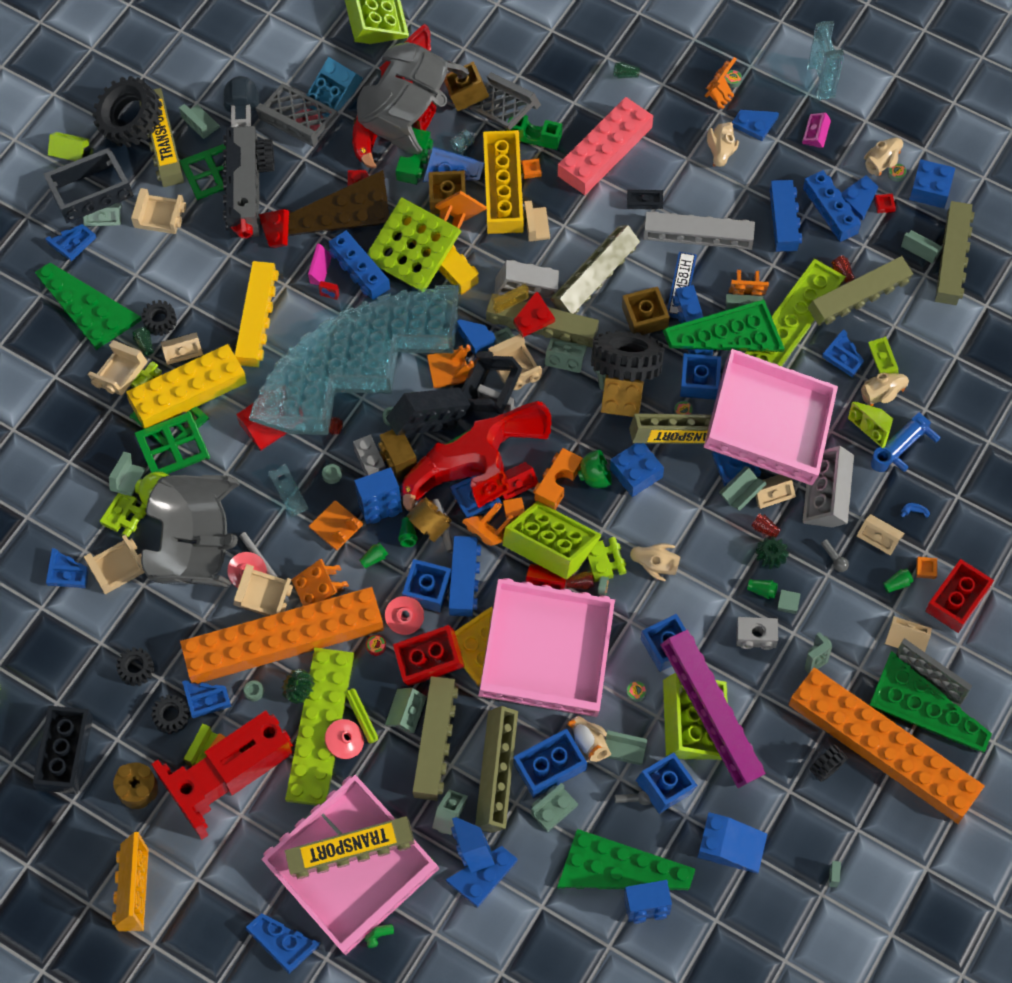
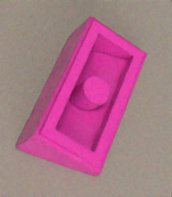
(817, 130)
(319, 265)

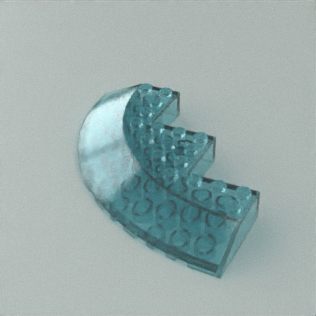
(354, 356)

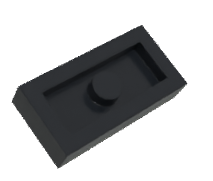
(644, 199)

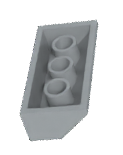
(829, 496)

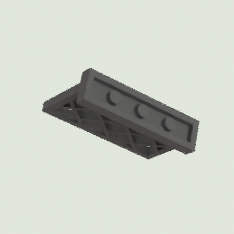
(510, 92)
(286, 123)
(938, 675)

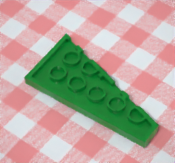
(89, 309)
(738, 328)
(918, 702)
(612, 865)

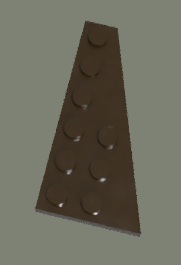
(351, 207)

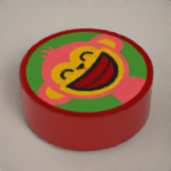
(376, 645)

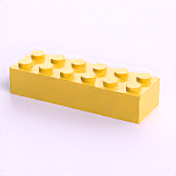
(503, 182)
(186, 387)

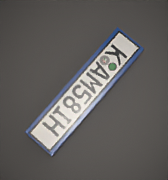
(682, 278)

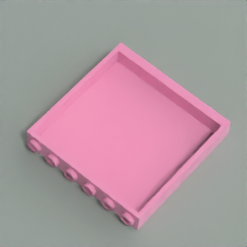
(771, 417)
(547, 647)
(359, 896)

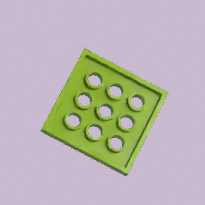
(430, 264)

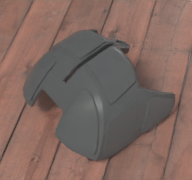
(396, 103)
(192, 512)

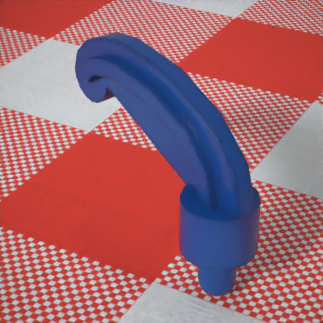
(916, 508)

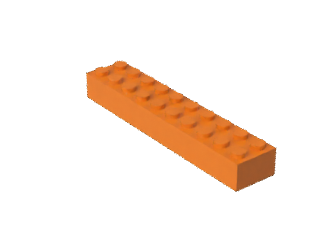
(281, 635)
(886, 745)

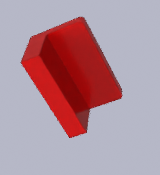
(520, 479)
(540, 576)

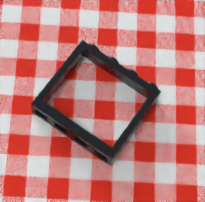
(81, 169)

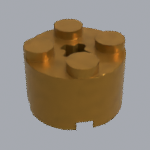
(428, 519)
(144, 791)

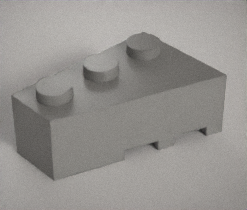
(538, 279)

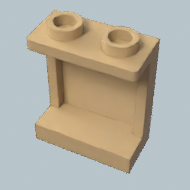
(158, 213)
(516, 347)
(119, 369)
(115, 565)
(262, 592)

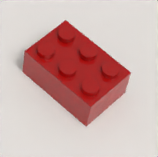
(959, 595)
(428, 655)

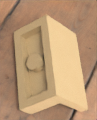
(536, 222)
(181, 348)
(777, 489)
(880, 534)
(913, 632)

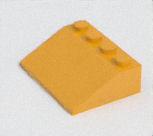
(131, 883)

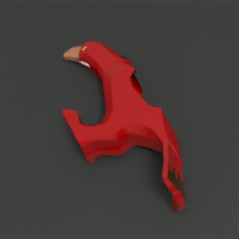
(362, 137)
(476, 455)

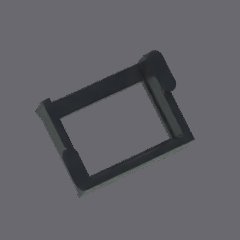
(482, 365)

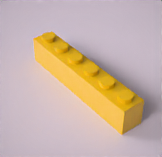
(455, 265)
(256, 313)

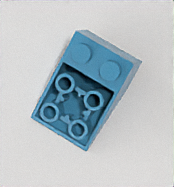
(334, 85)

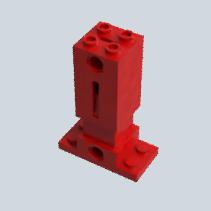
(226, 768)

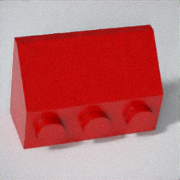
(259, 433)

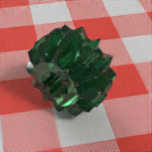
(779, 552)
(297, 686)

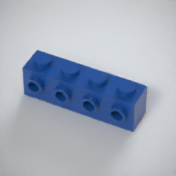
(832, 205)
(784, 215)
(359, 265)
(689, 309)
(464, 576)

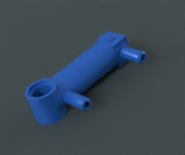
(900, 442)

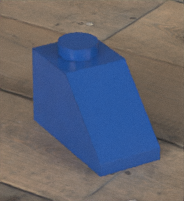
(476, 336)

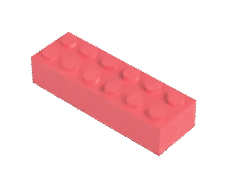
(605, 146)

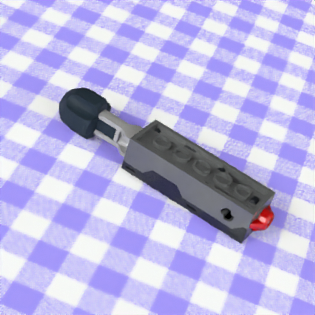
(241, 159)

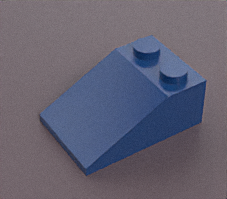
(732, 843)

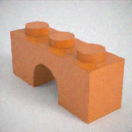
(564, 465)

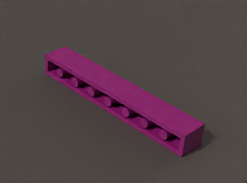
(713, 708)

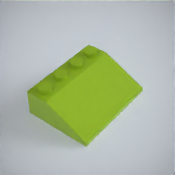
(376, 20)
(550, 539)
(683, 727)

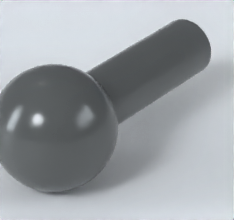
(840, 563)
(641, 797)

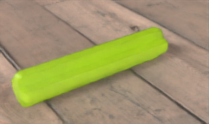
(361, 716)

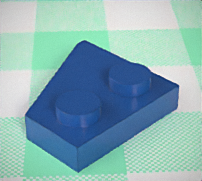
(755, 122)
(860, 196)
(72, 241)
(844, 355)
(65, 571)
(205, 698)

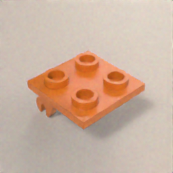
(719, 88)
(460, 207)
(754, 288)
(449, 368)
(336, 525)
(480, 526)
(315, 584)

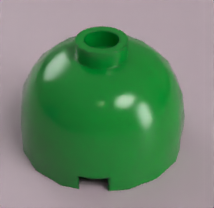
(594, 470)

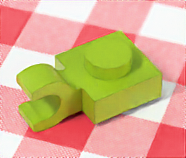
(147, 374)

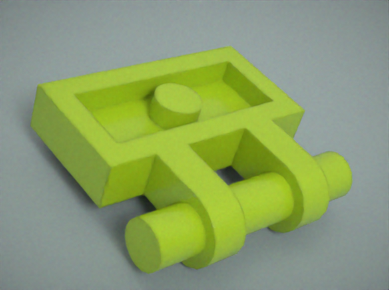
(119, 511)
(600, 563)

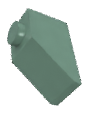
(449, 808)

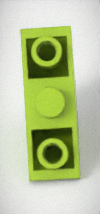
(871, 421)

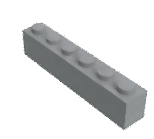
(699, 230)

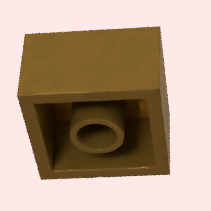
(467, 90)
(443, 186)
(645, 311)
(622, 396)
(397, 454)

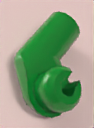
(376, 932)

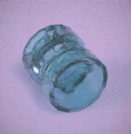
(461, 141)

